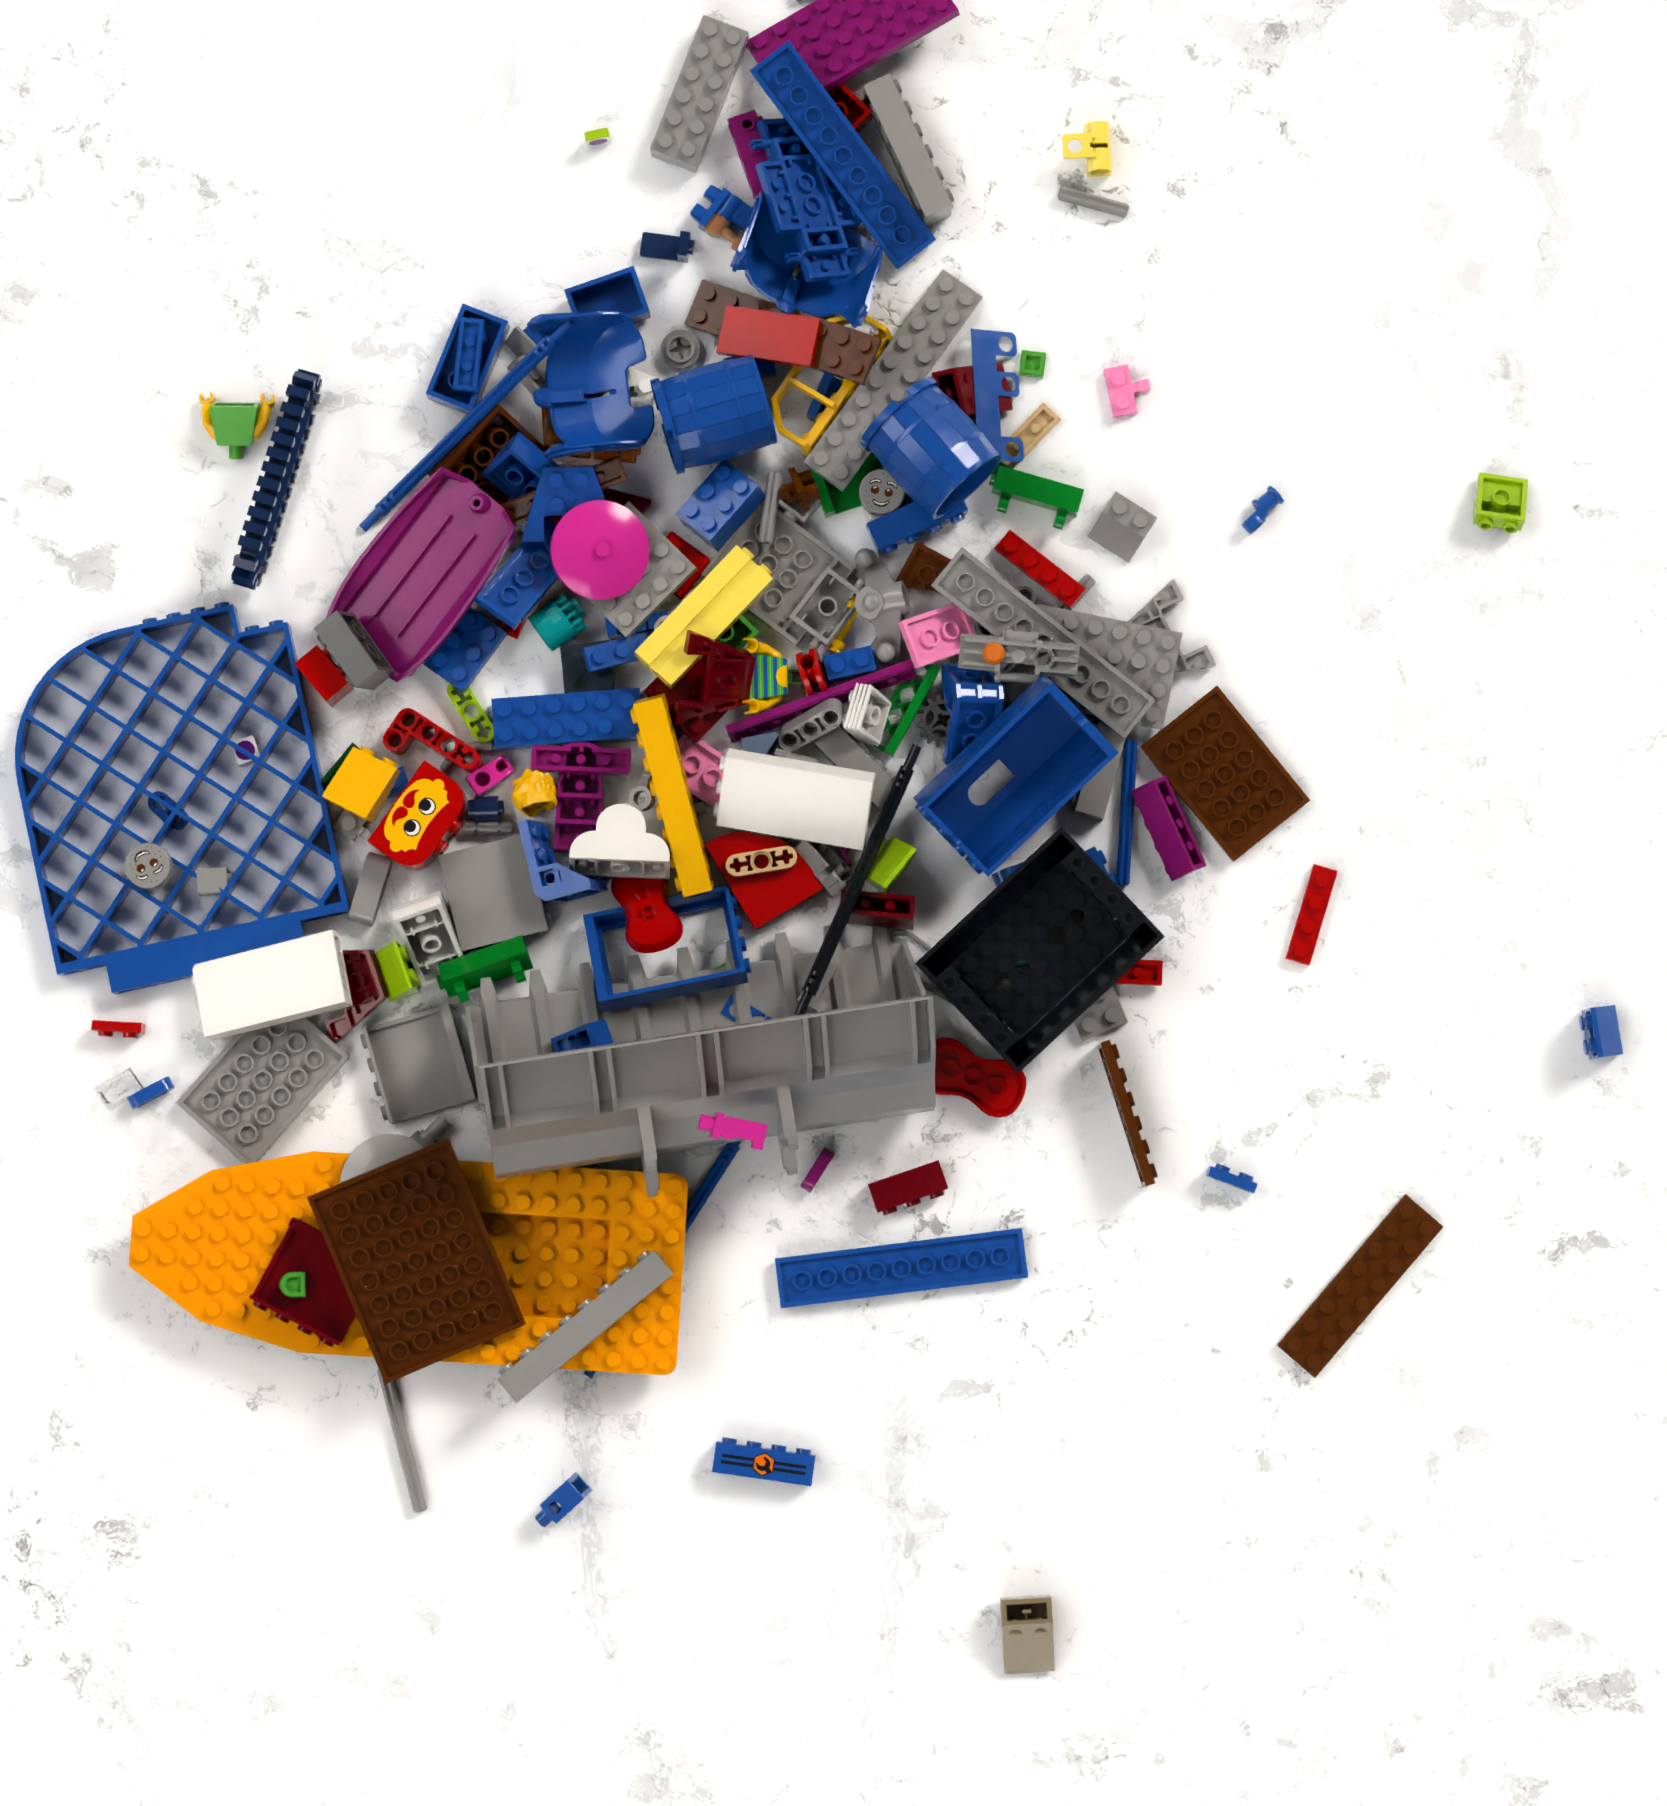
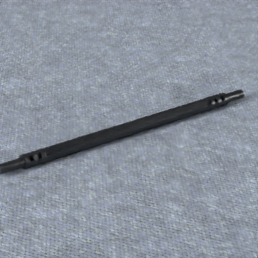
(857, 880)

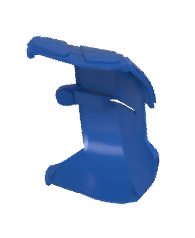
(764, 262)
(588, 362)

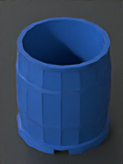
(714, 412)
(931, 448)

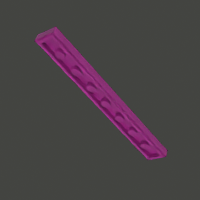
(779, 715)

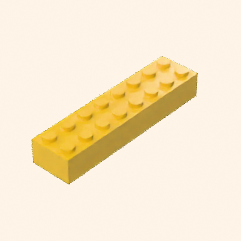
(673, 794)

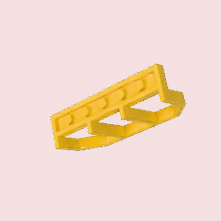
(834, 403)

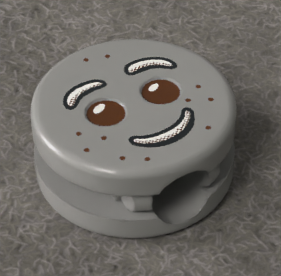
(880, 493)
(149, 866)

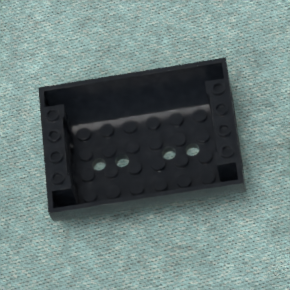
(1017, 926)

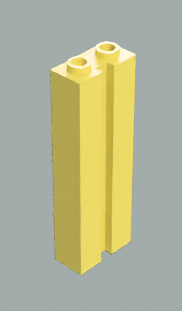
(706, 610)

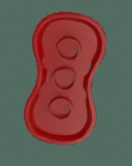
(650, 920)
(983, 1081)

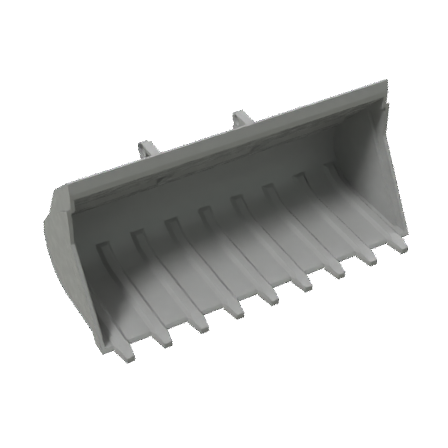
(670, 1064)

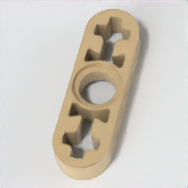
(778, 853)

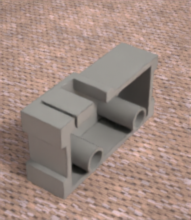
(826, 865)

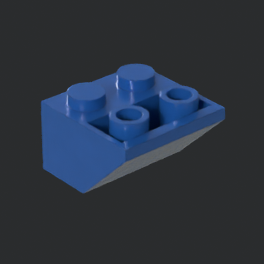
(1601, 1032)

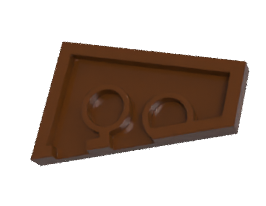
(922, 567)

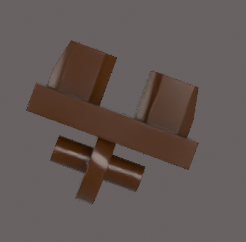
(802, 488)

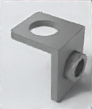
(793, 515)

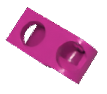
(490, 775)

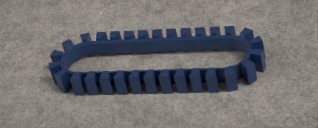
(276, 480)

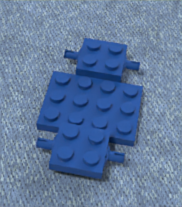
(804, 203)

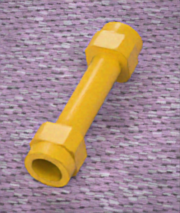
(838, 643)

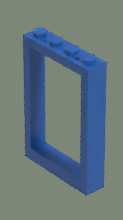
(616, 918)

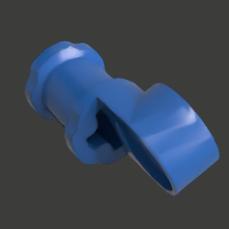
(1263, 507)

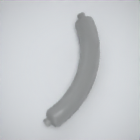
(478, 746)

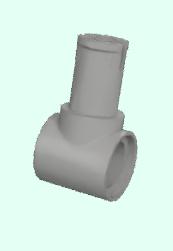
(432, 1132)

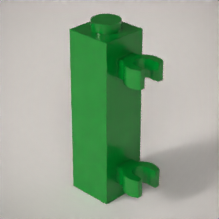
(1036, 491)
(495, 961)

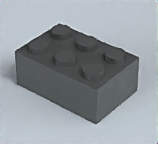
(354, 650)

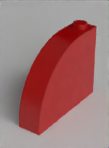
(764, 894)

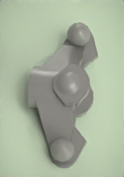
(881, 603)

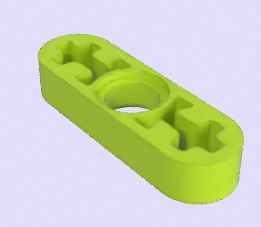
(474, 730)

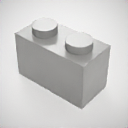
(211, 879)

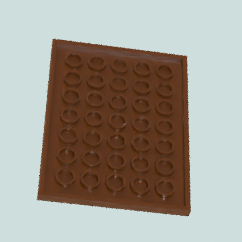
(416, 1260)

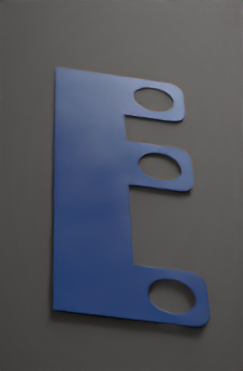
(988, 388)

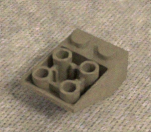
(1027, 1634)

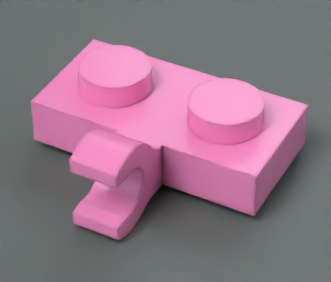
(1122, 391)

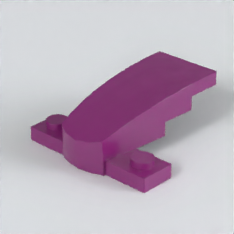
(579, 784)

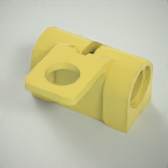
(1095, 148)

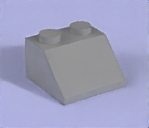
(1122, 527)

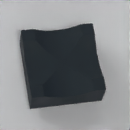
(576, 674)

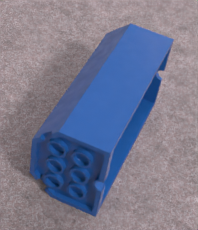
(1049, 753)

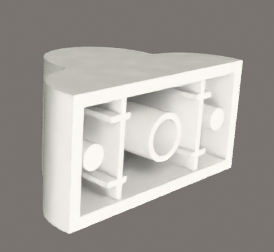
(620, 847)
(427, 934)

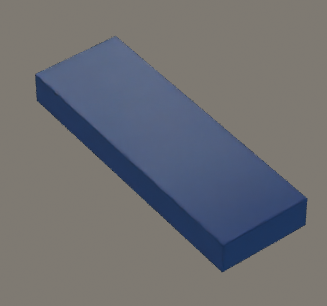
(468, 355)

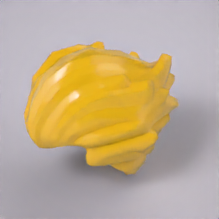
(534, 792)

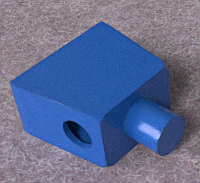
(567, 1495)

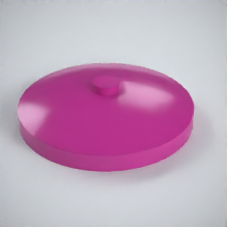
(599, 550)

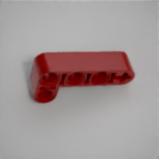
(437, 743)

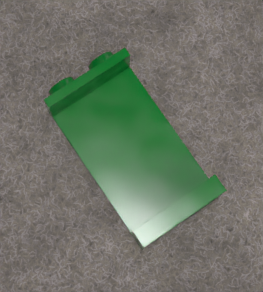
(835, 501)

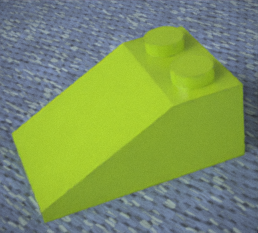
(890, 863)

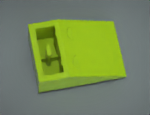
(396, 971)

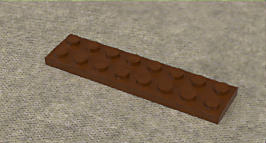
(838, 349)
(1359, 1285)

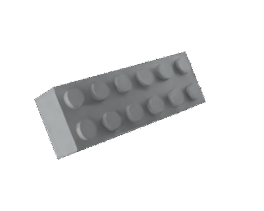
(699, 94)
(907, 150)

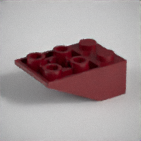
(959, 386)

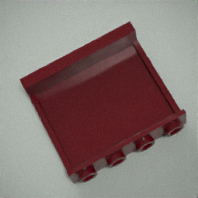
(326, 1305)

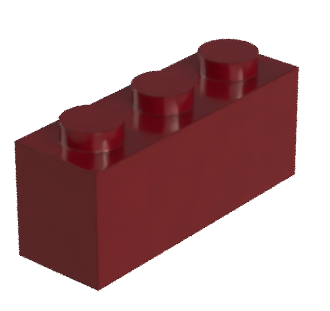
(883, 910)
(908, 1187)

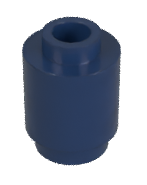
(485, 808)

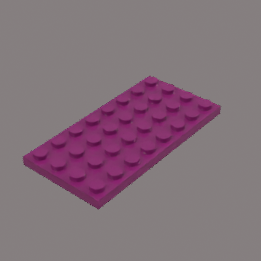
(851, 35)

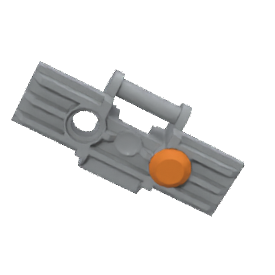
(1018, 647)

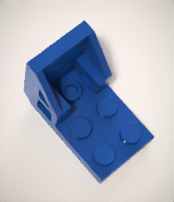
(972, 704)
(550, 879)

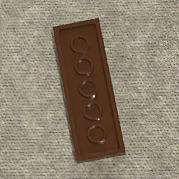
(1131, 1124)

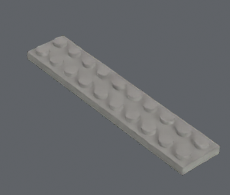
(900, 365)
(1000, 606)

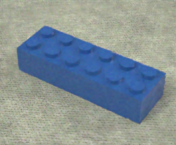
(564, 719)

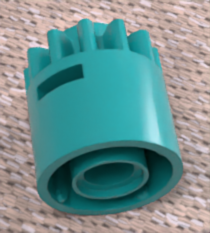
(558, 621)

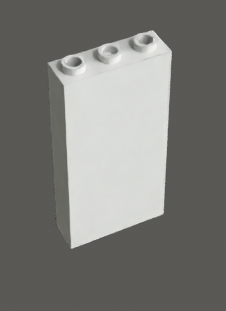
(794, 798)
(271, 985)

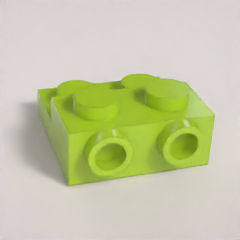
(1500, 502)

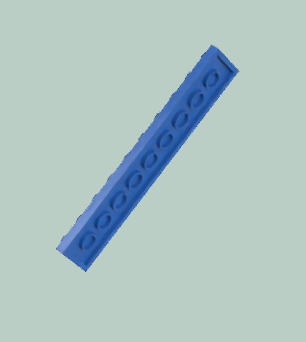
(842, 154)
(901, 1268)

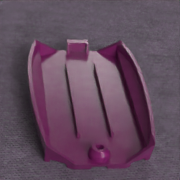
(426, 569)

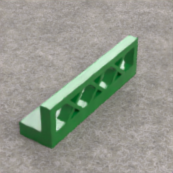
(912, 710)

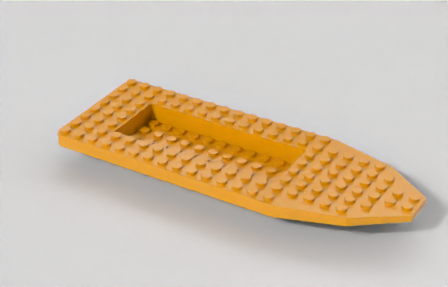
(552, 1231)

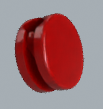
(811, 671)

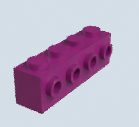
(743, 129)
(1168, 828)

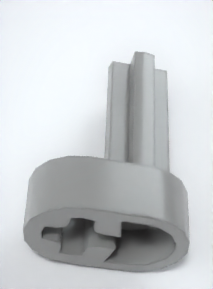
(816, 1003)

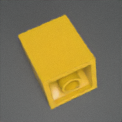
(362, 783)

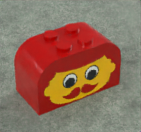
(421, 819)

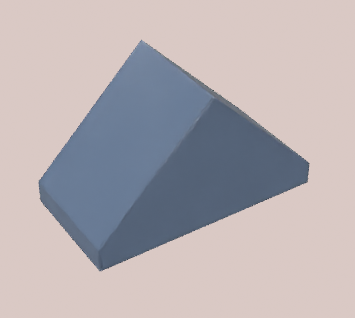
(760, 743)

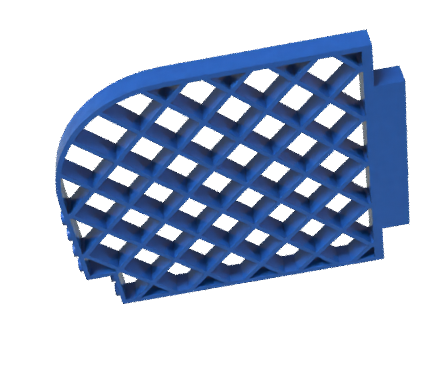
(175, 958)

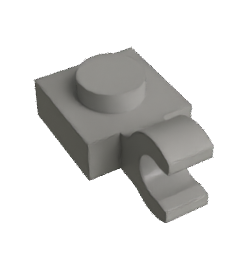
(352, 826)

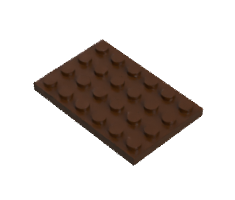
(1225, 773)

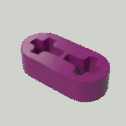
(817, 1169)

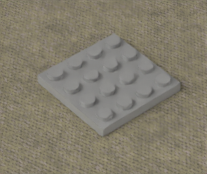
(662, 578)

